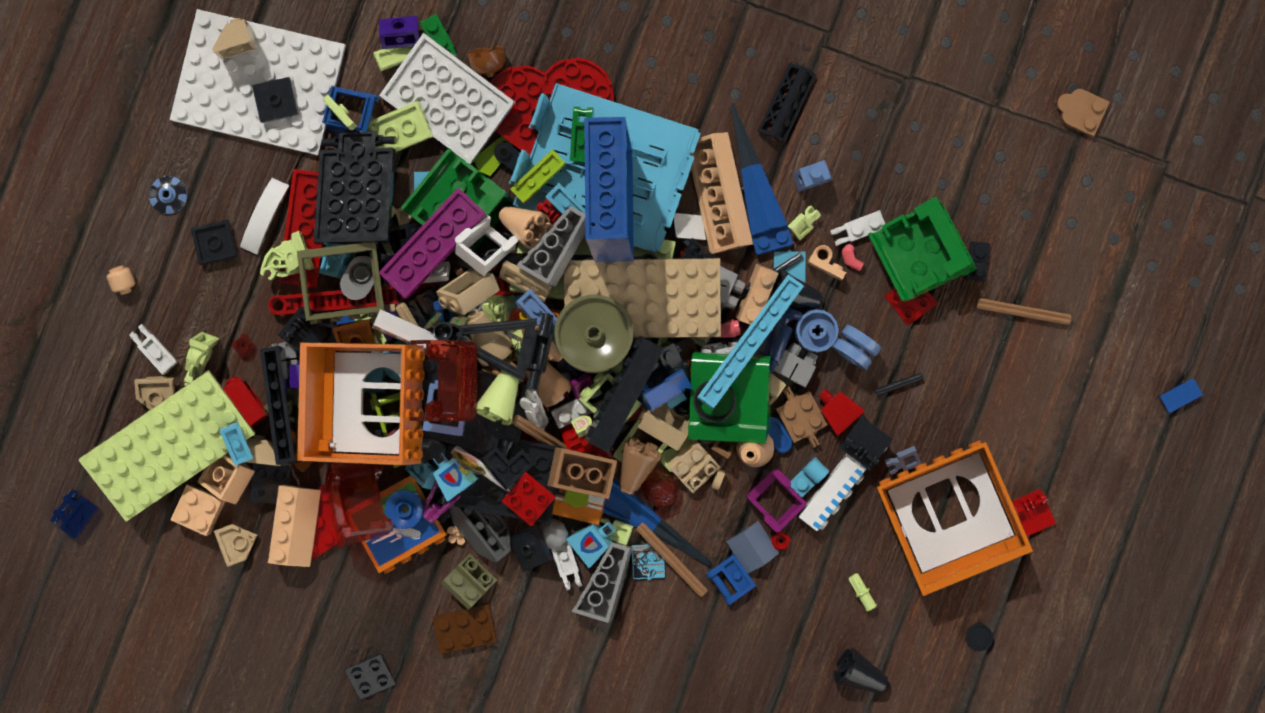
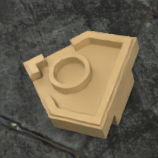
(154, 390)
(234, 543)

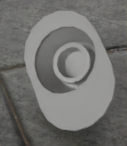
(357, 278)

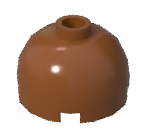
(486, 60)

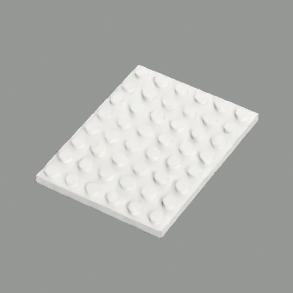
(221, 95)

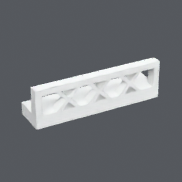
(400, 329)

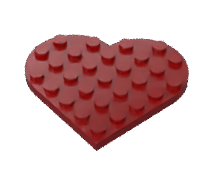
(527, 83)

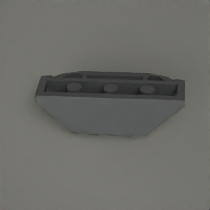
(484, 532)

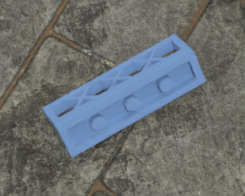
(533, 308)

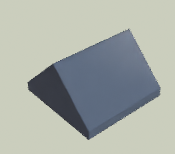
(752, 547)

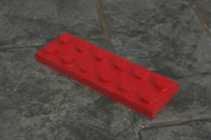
(302, 218)

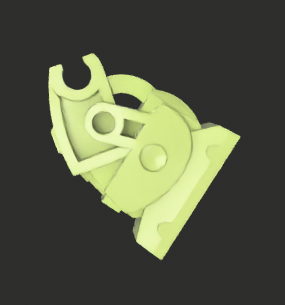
(286, 257)
(498, 307)
(199, 355)

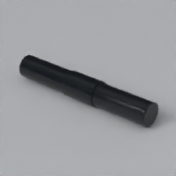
(898, 384)

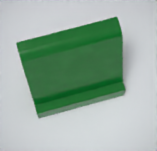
(442, 181)
(922, 250)
(752, 412)

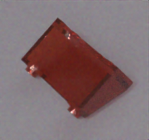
(356, 503)

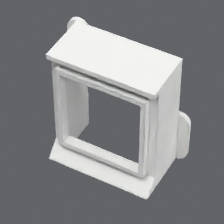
(469, 237)

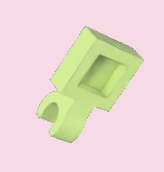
(803, 223)

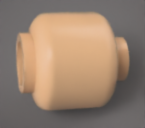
(120, 280)

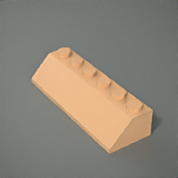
(720, 194)

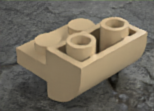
(693, 466)

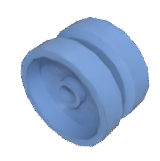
(827, 328)
(854, 349)

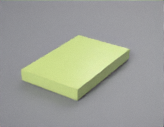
(405, 123)

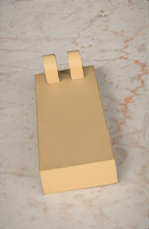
(524, 280)

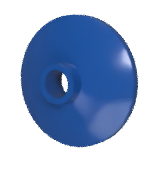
(395, 505)

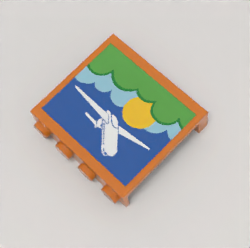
(402, 543)

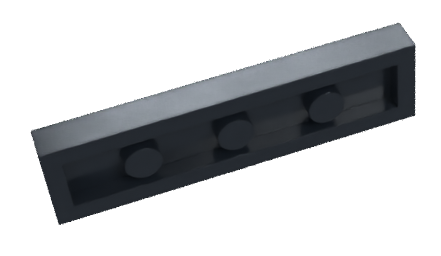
(790, 103)

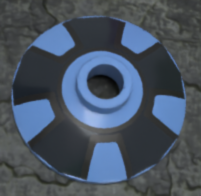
(176, 199)

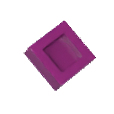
(580, 384)

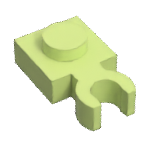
(622, 531)

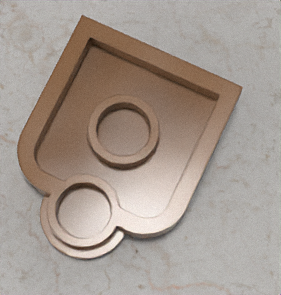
(1082, 111)

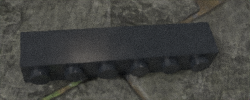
(623, 394)
(280, 405)

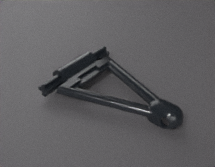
(533, 350)

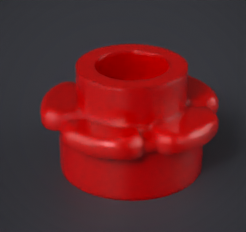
(775, 540)

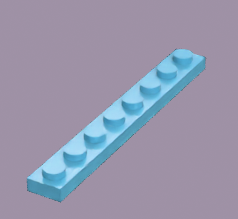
(750, 342)

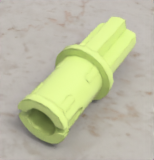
(862, 592)

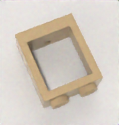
(467, 291)
(665, 425)

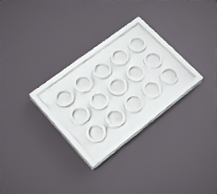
(455, 99)

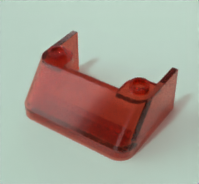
(455, 380)

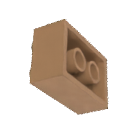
(582, 473)

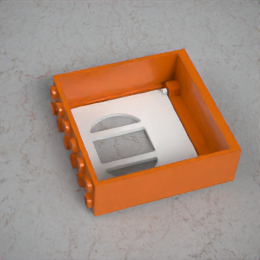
(333, 403)
(977, 532)

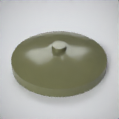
(593, 333)

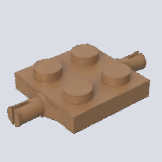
(801, 417)

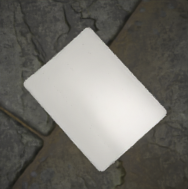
(689, 226)

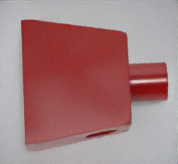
(839, 410)

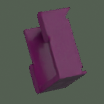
(777, 475)

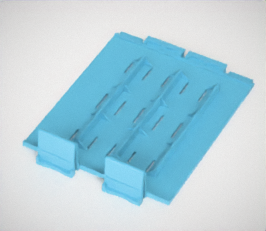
(644, 130)

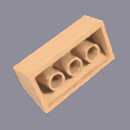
(294, 526)

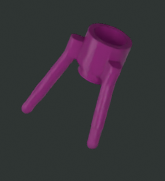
(433, 511)

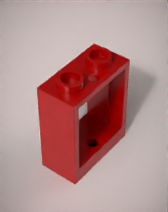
(246, 401)

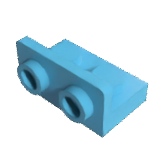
(336, 265)

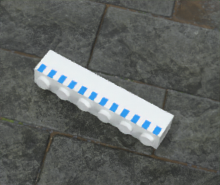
(831, 492)

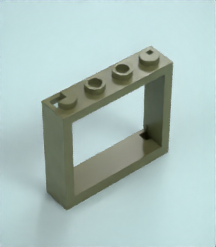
(333, 251)

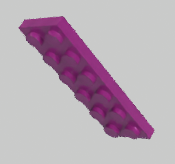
(431, 243)

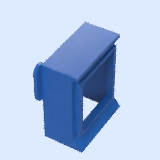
(337, 126)
(664, 392)

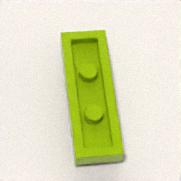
(538, 176)

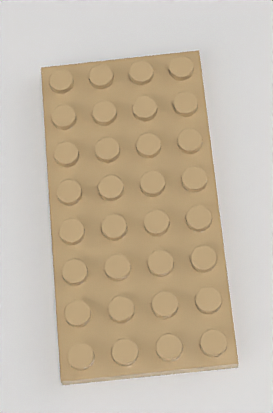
(658, 294)

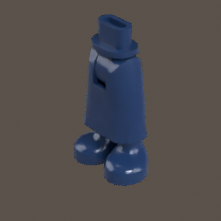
(779, 337)

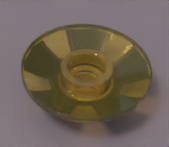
(467, 465)

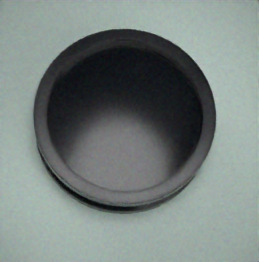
(979, 637)

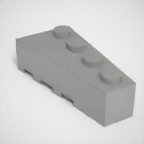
(553, 253)
(604, 587)

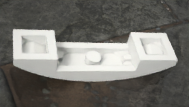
(263, 215)

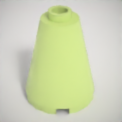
(499, 399)

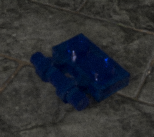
(79, 516)

